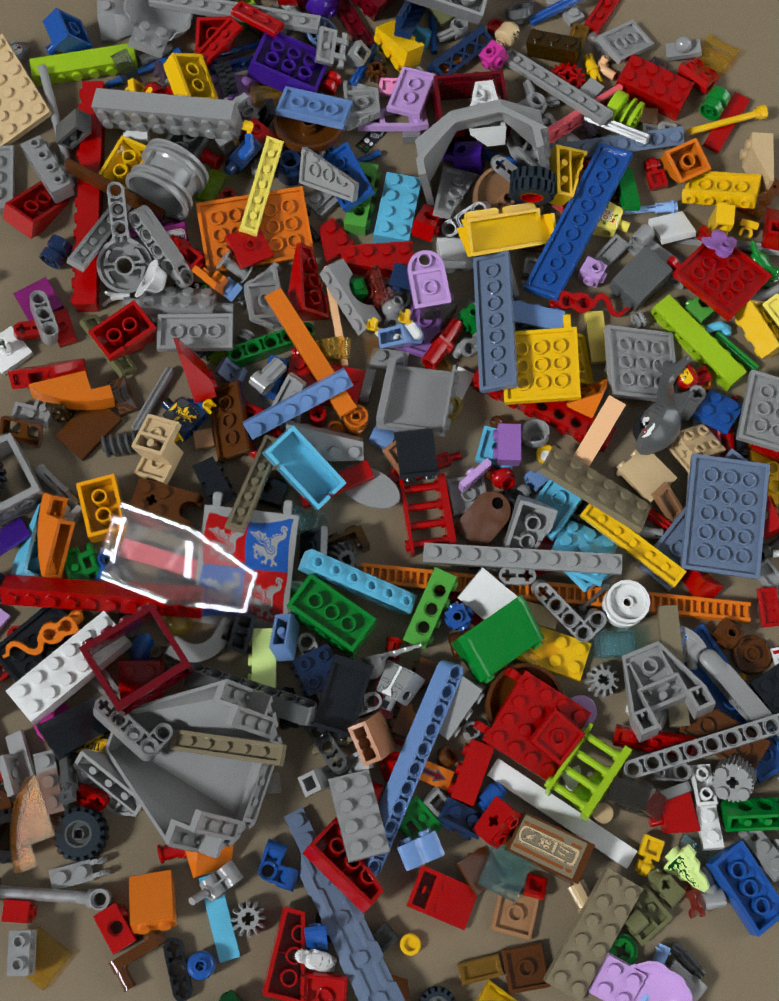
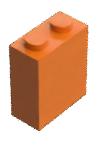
(152, 902)

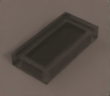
(125, 66)

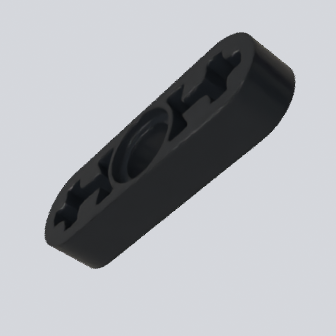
(169, 954)

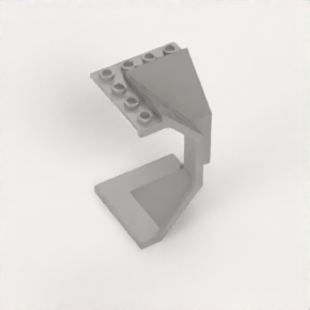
(435, 141)

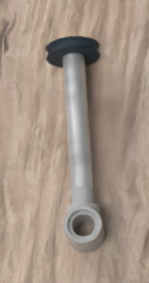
(57, 895)

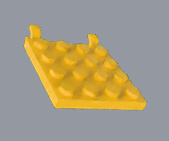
(546, 365)

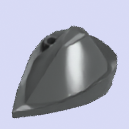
(519, 12)

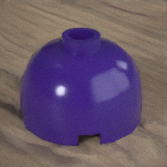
(324, 8)

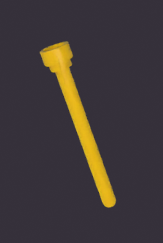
(759, 113)

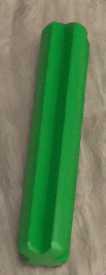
(736, 352)

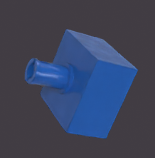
(65, 33)

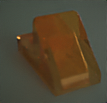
(763, 200)

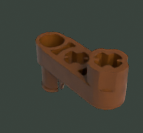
(120, 965)

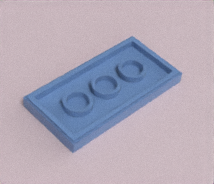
(314, 107)

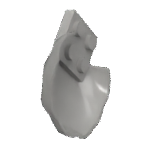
(154, 26)

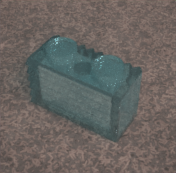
(613, 644)

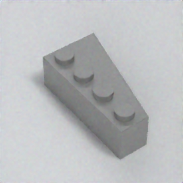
(332, 444)

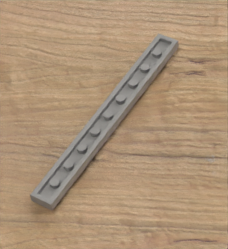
(216, 8)
(522, 558)

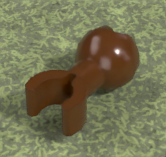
(498, 419)

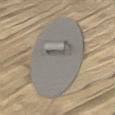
(376, 493)

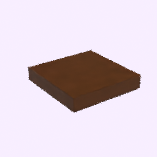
(524, 968)

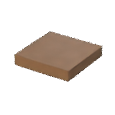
(515, 918)

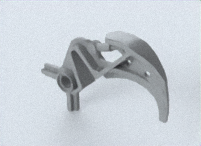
(534, 100)

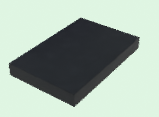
(72, 729)

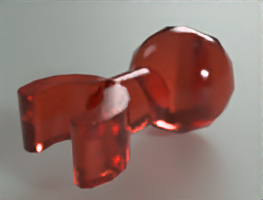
(693, 894)

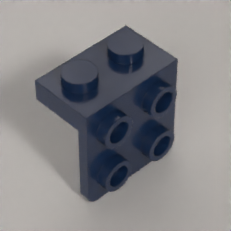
(313, 670)

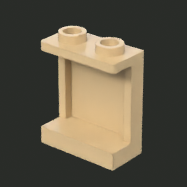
(645, 474)

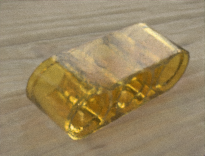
(335, 347)

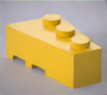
(398, 49)
(566, 164)

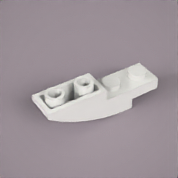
(705, 804)

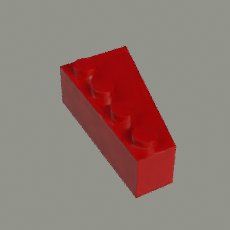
(363, 256)
(284, 973)

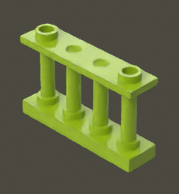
(598, 790)

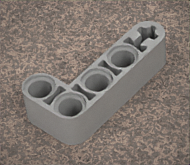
(643, 237)
(563, 608)
(130, 725)

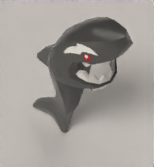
(666, 414)

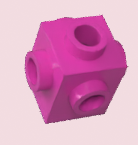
(493, 56)

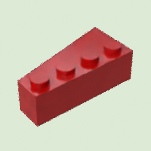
(351, 878)

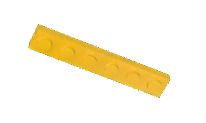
(634, 545)

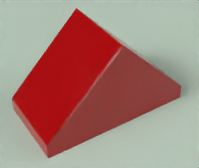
(701, 584)

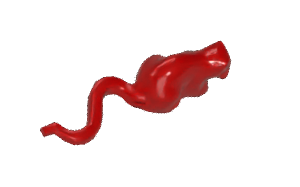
(583, 303)

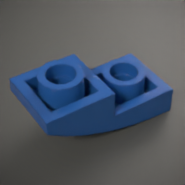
(316, 937)

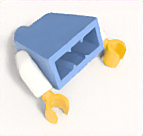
(399, 335)

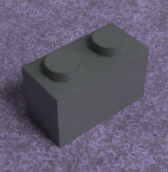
(73, 129)

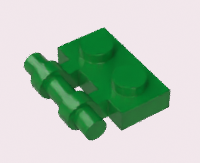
(75, 564)
(420, 817)

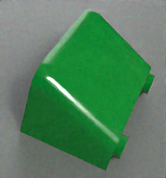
(499, 640)

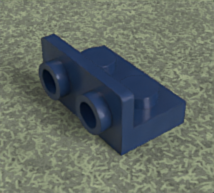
(459, 817)

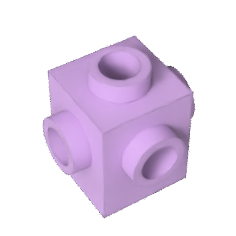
(592, 272)

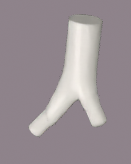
(115, 296)

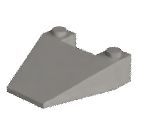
(658, 682)

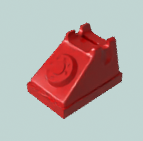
(124, 332)

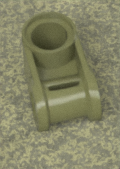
(665, 886)

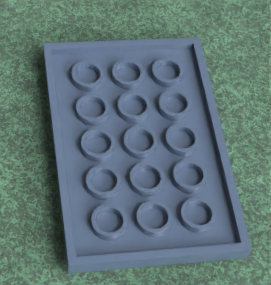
(725, 516)

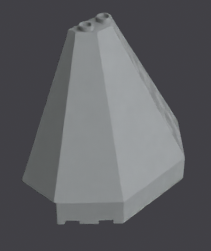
(193, 797)

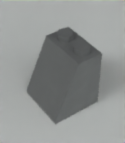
(640, 279)

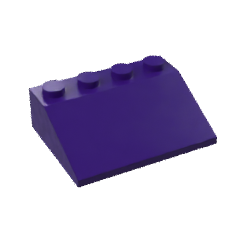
(286, 62)

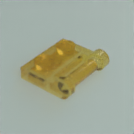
(713, 58)

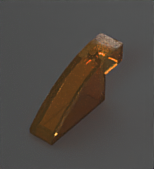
(28, 824)

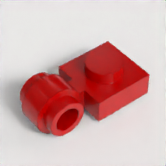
(655, 178)

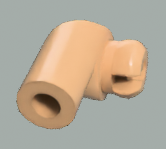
(604, 67)

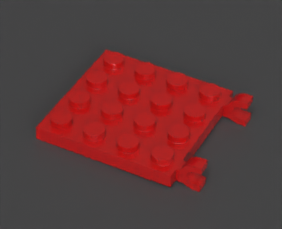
(720, 281)
(522, 714)

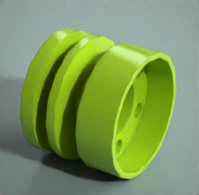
(625, 112)

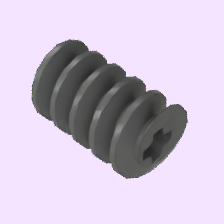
(118, 444)

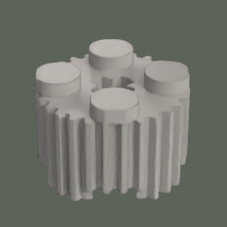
(728, 787)

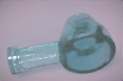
(685, 840)

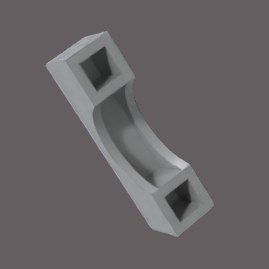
(337, 279)

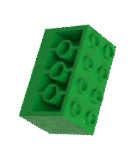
(332, 616)

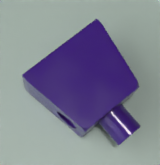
(467, 156)

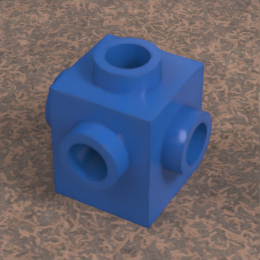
(466, 616)

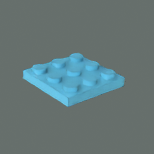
(584, 539)

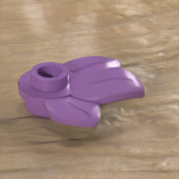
(720, 243)

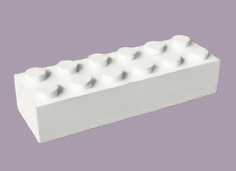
(64, 672)

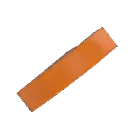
(73, 392)
(53, 535)

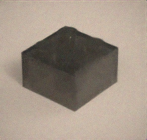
(637, 798)

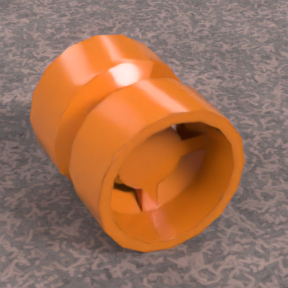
(356, 421)

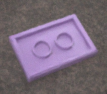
(411, 92)

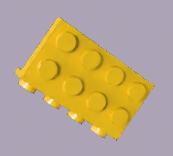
(722, 187)

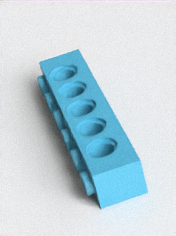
(357, 582)

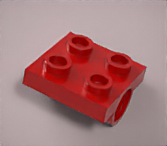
(701, 75)

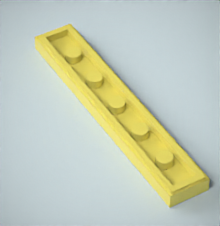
(261, 186)

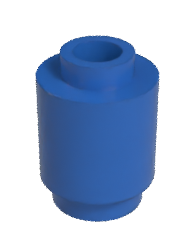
(141, 646)
(489, 793)

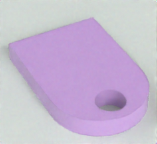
(429, 281)

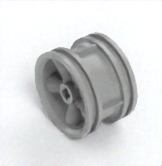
(168, 177)

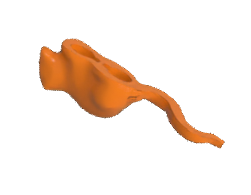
(51, 633)

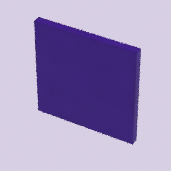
(13, 534)

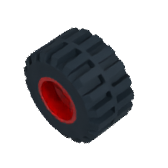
(532, 185)

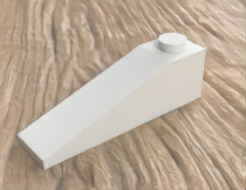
(492, 133)

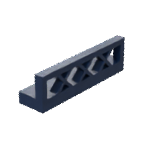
(408, 19)
(455, 50)

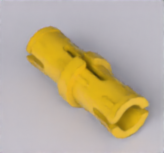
(592, 68)

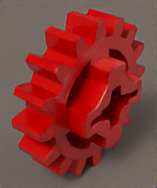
(570, 74)

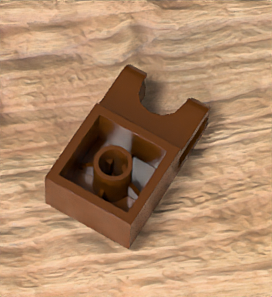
(169, 500)

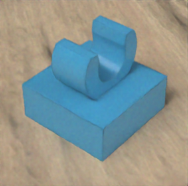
(423, 35)

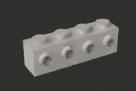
(47, 168)

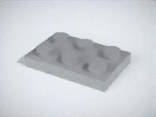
(625, 41)

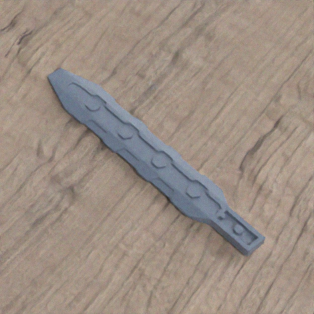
(345, 924)

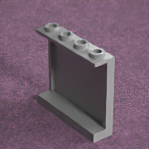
(416, 398)

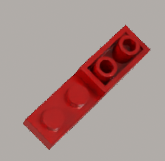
(24, 376)

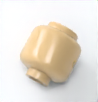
(507, 34)

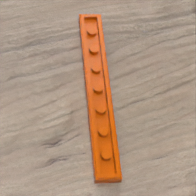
(307, 347)

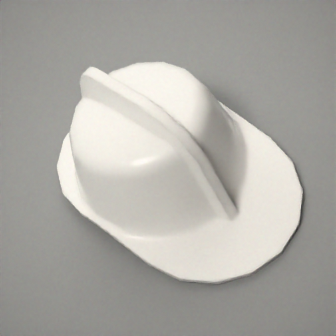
(153, 279)

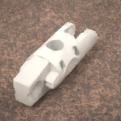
(316, 960)

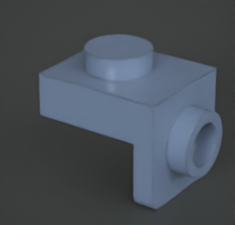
(229, 371)

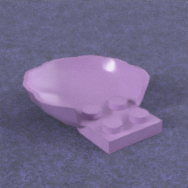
(627, 982)

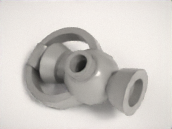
(393, 305)

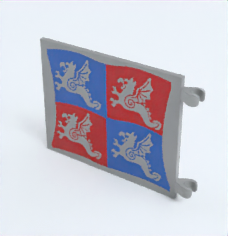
(266, 548)

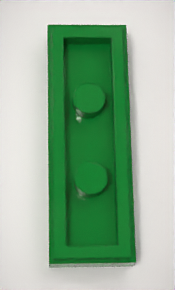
(628, 192)

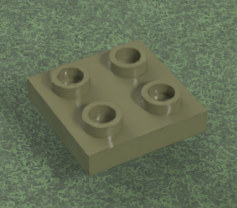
(647, 917)

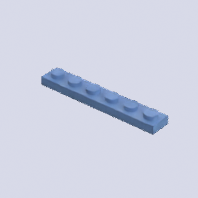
(298, 403)

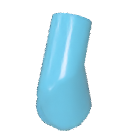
(719, 326)

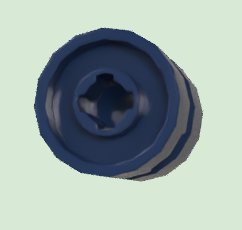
(56, 251)

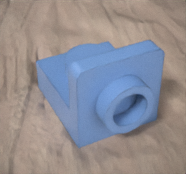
(232, 289)

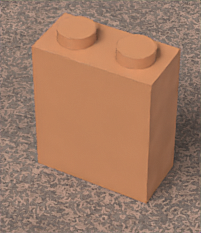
(372, 738)

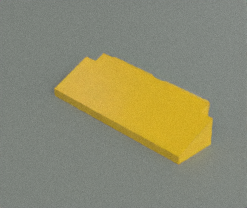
(514, 228)

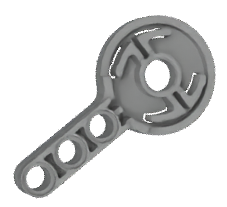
(122, 247)

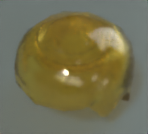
(177, 625)

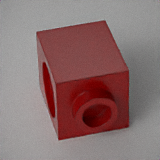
(18, 911)

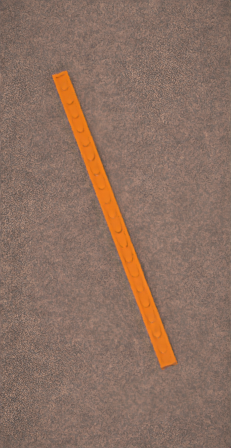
(688, 606)

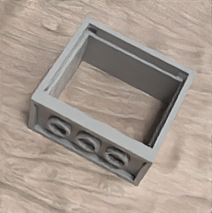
(26, 500)

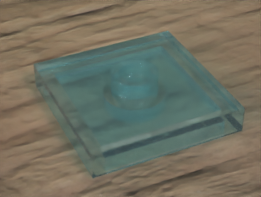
(504, 873)

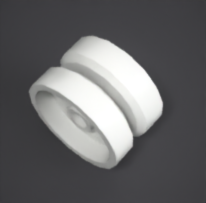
(634, 596)

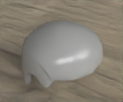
(535, 433)

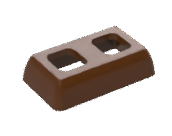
(22, 437)

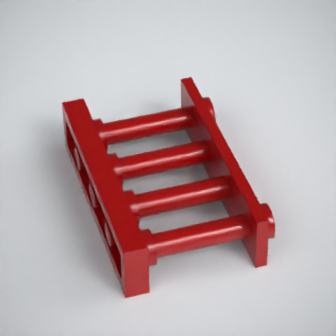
(442, 504)

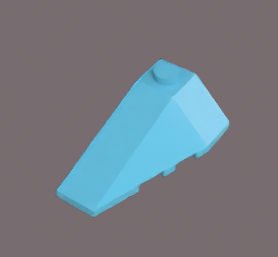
(26, 560)

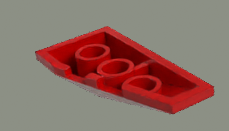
(305, 287)

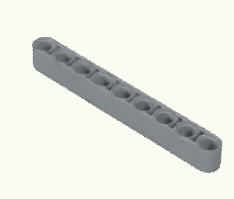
(702, 750)

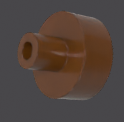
(446, 756)

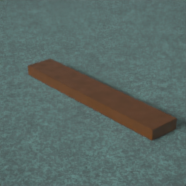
(101, 183)

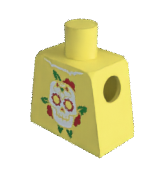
(611, 221)

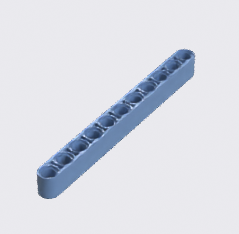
(416, 753)

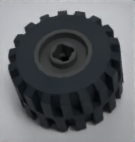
(80, 834)

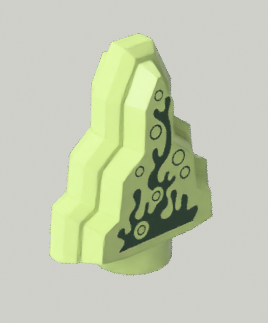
(686, 867)

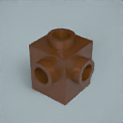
(728, 634)

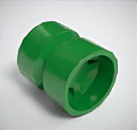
(714, 103)

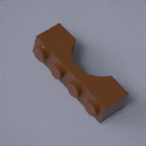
(403, 722)

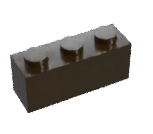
(553, 47)

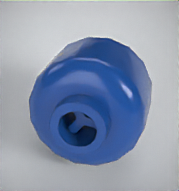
(208, 967)

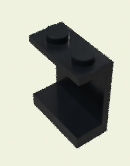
(416, 454)

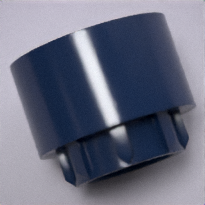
(289, 167)

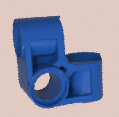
(283, 876)

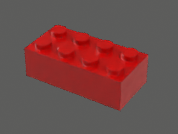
(655, 86)
(357, 377)

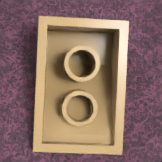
(759, 158)

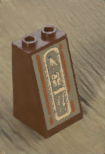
(549, 848)

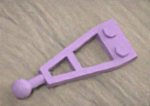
(413, 125)

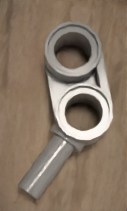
(218, 883)

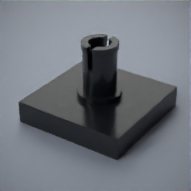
(314, 539)

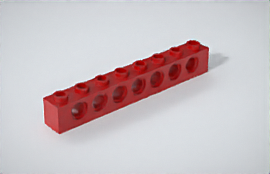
(557, 407)

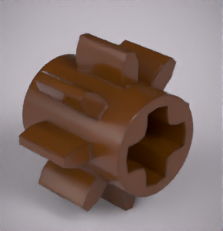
(376, 71)

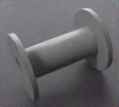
(232, 266)

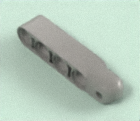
(161, 245)
(733, 687)

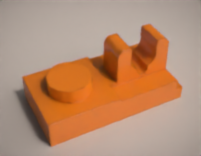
(213, 281)

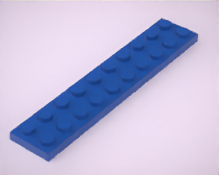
(578, 222)

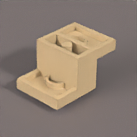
(157, 449)

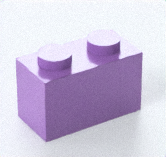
(507, 444)

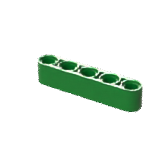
(264, 351)

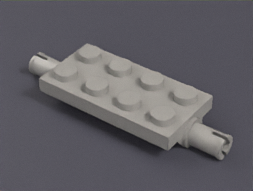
(181, 301)

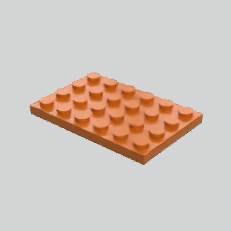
(282, 224)

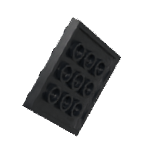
(20, 662)

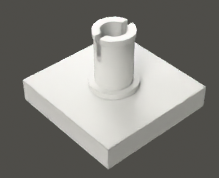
(12, 351)

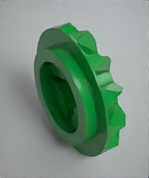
(630, 948)

